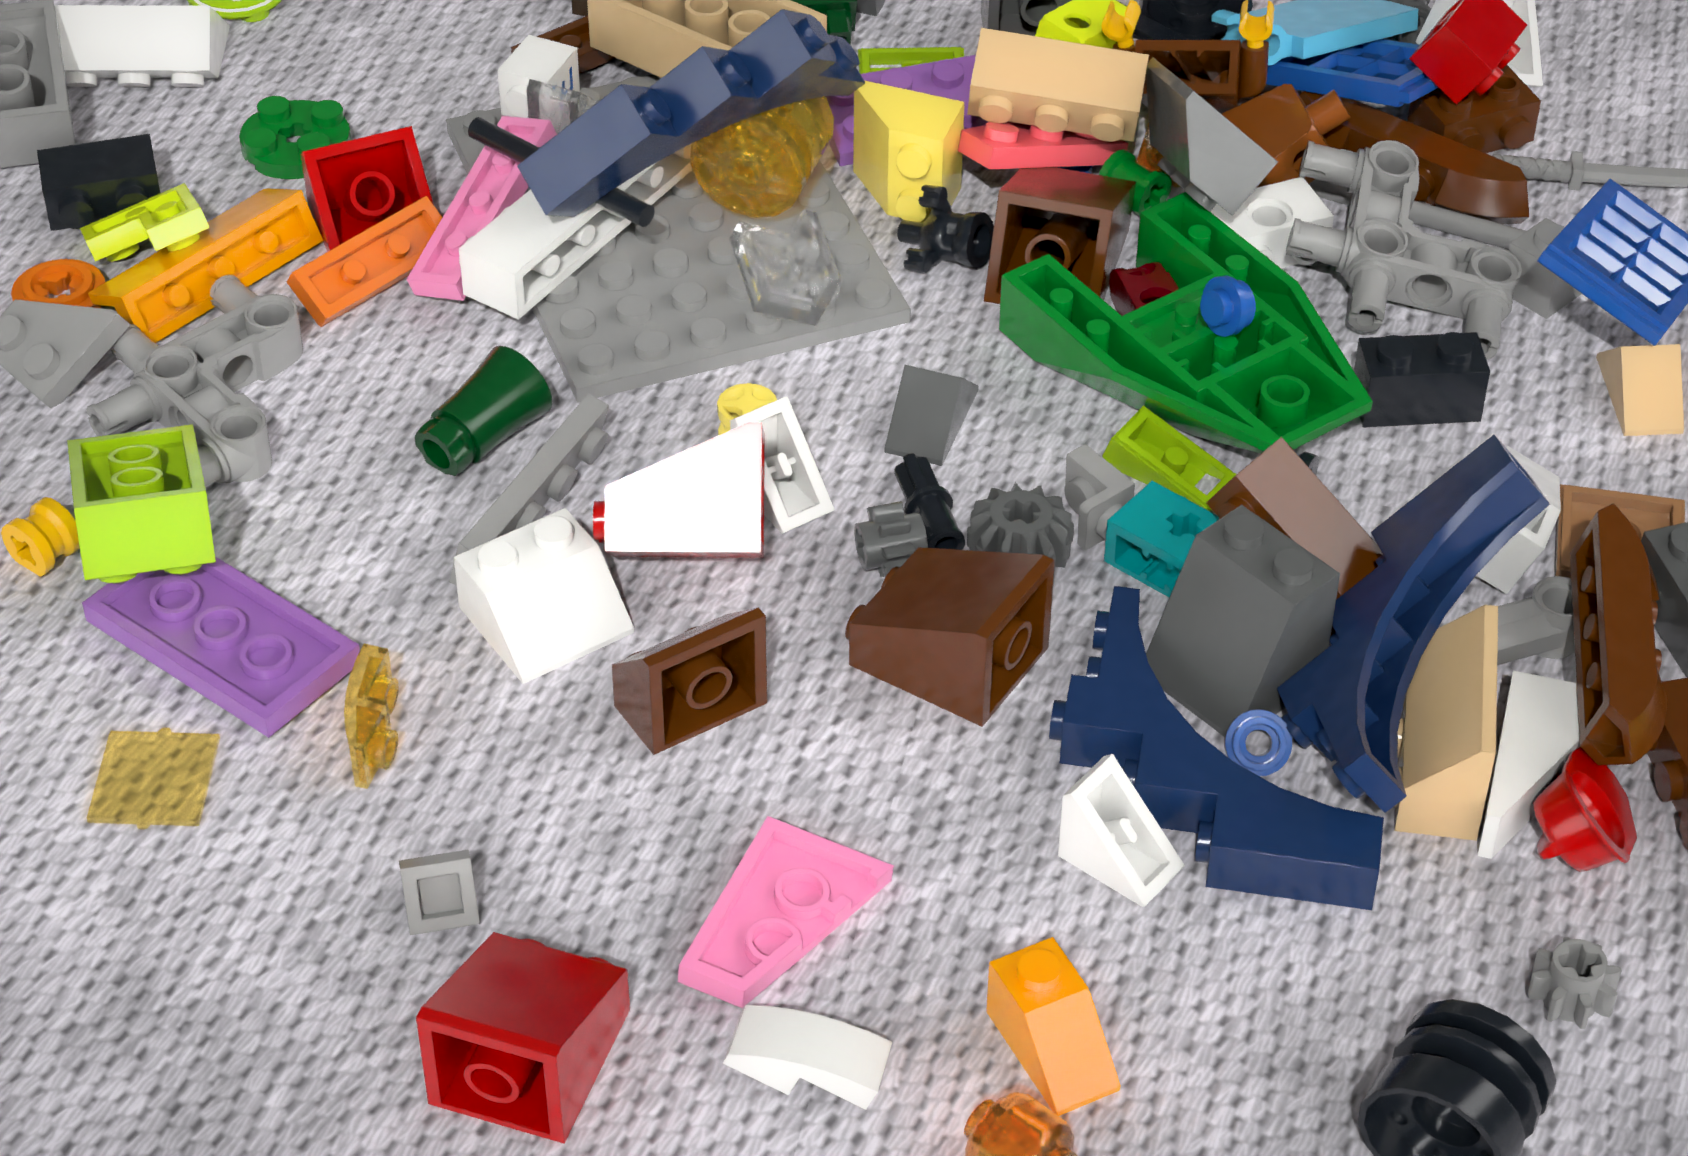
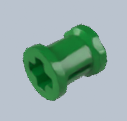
(1150, 186)

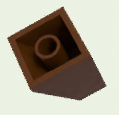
(1062, 214)
(956, 627)

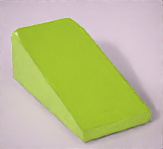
(1159, 453)

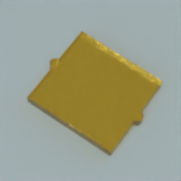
(153, 778)

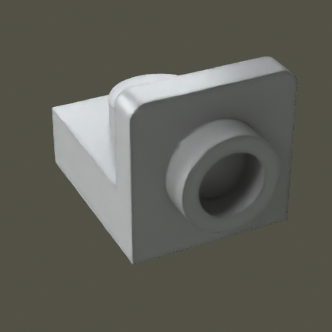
(1094, 492)

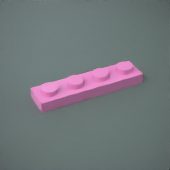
(485, 193)

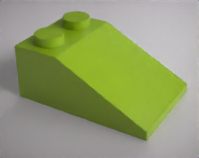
(140, 503)

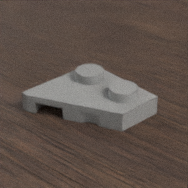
(55, 345)

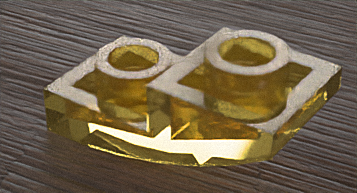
(367, 713)

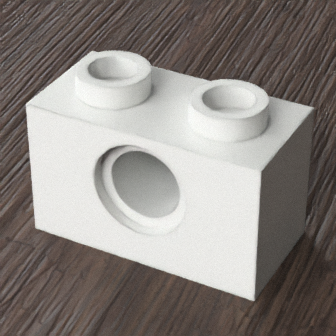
(1269, 216)

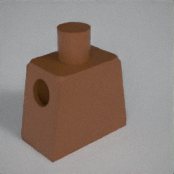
(1285, 124)

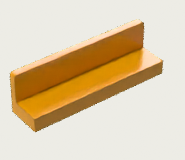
(241, 242)

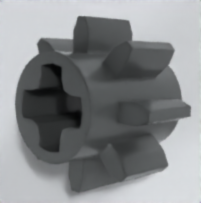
(888, 537)

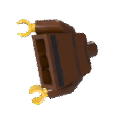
(1217, 70)

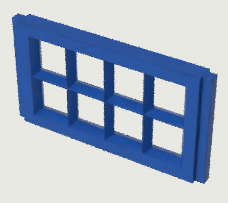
(1366, 72)
(1624, 260)

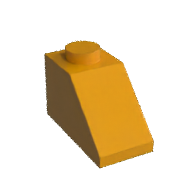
(1051, 1025)

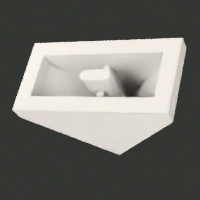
(791, 480)
(1115, 835)

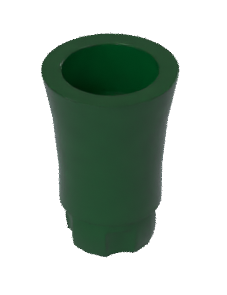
(484, 411)

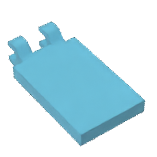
(1325, 26)

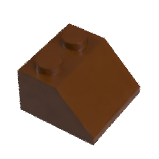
(694, 680)

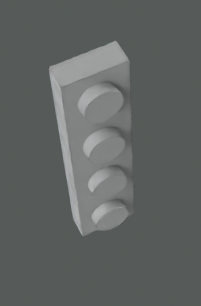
(545, 476)

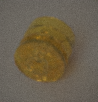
(764, 159)

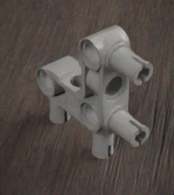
(1390, 257)
(198, 377)

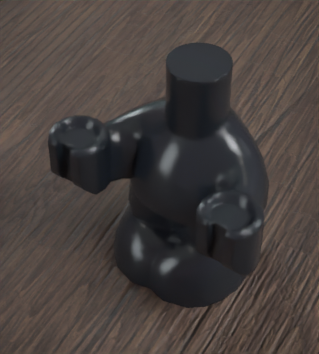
(946, 234)

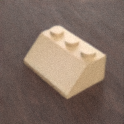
(1057, 85)
(1450, 729)

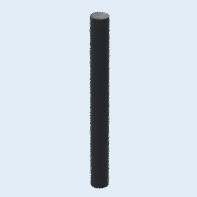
(520, 149)

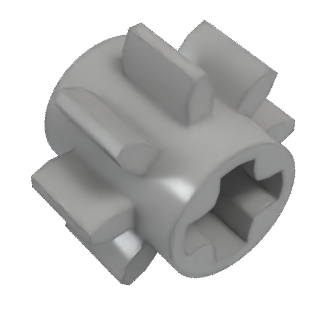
(1574, 981)

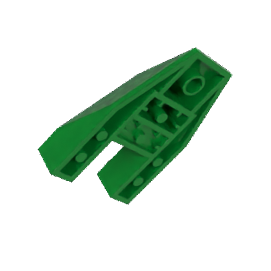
(1237, 390)

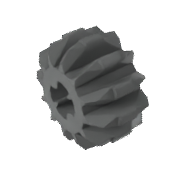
(1021, 524)

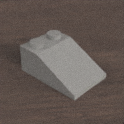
(32, 84)

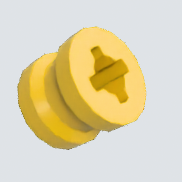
(41, 536)

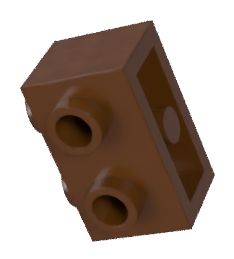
(1489, 122)

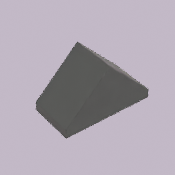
(928, 413)

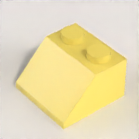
(906, 143)

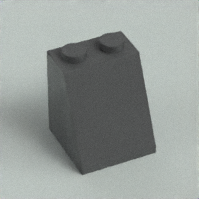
(1241, 619)

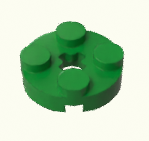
(266, 133)

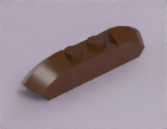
(1449, 171)
(1614, 639)

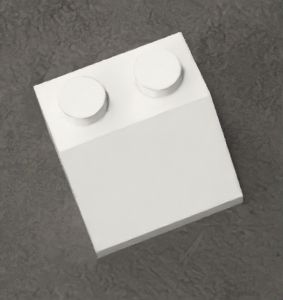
(541, 595)

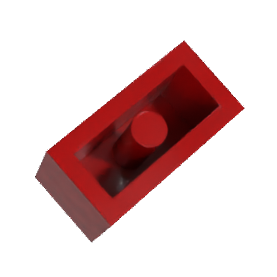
(1469, 47)

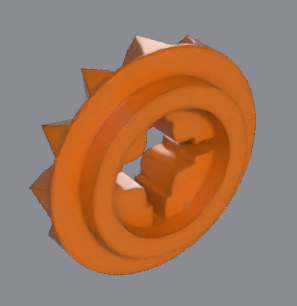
(54, 278)

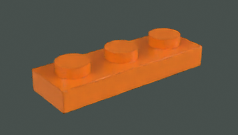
(365, 263)

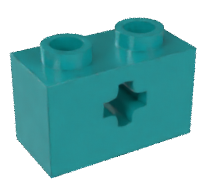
(1154, 536)

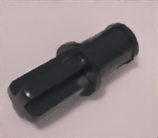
(930, 500)

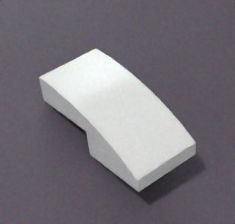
(793, 1044)

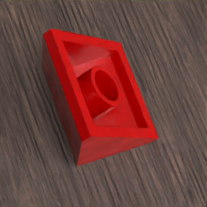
(362, 182)

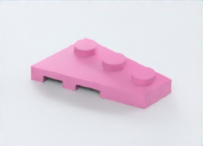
(777, 909)

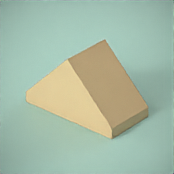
(1645, 388)

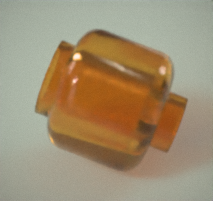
(1017, 1128)

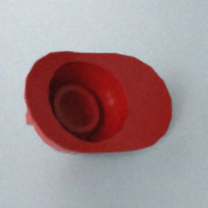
(1585, 816)

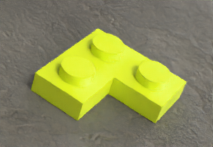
(166, 219)

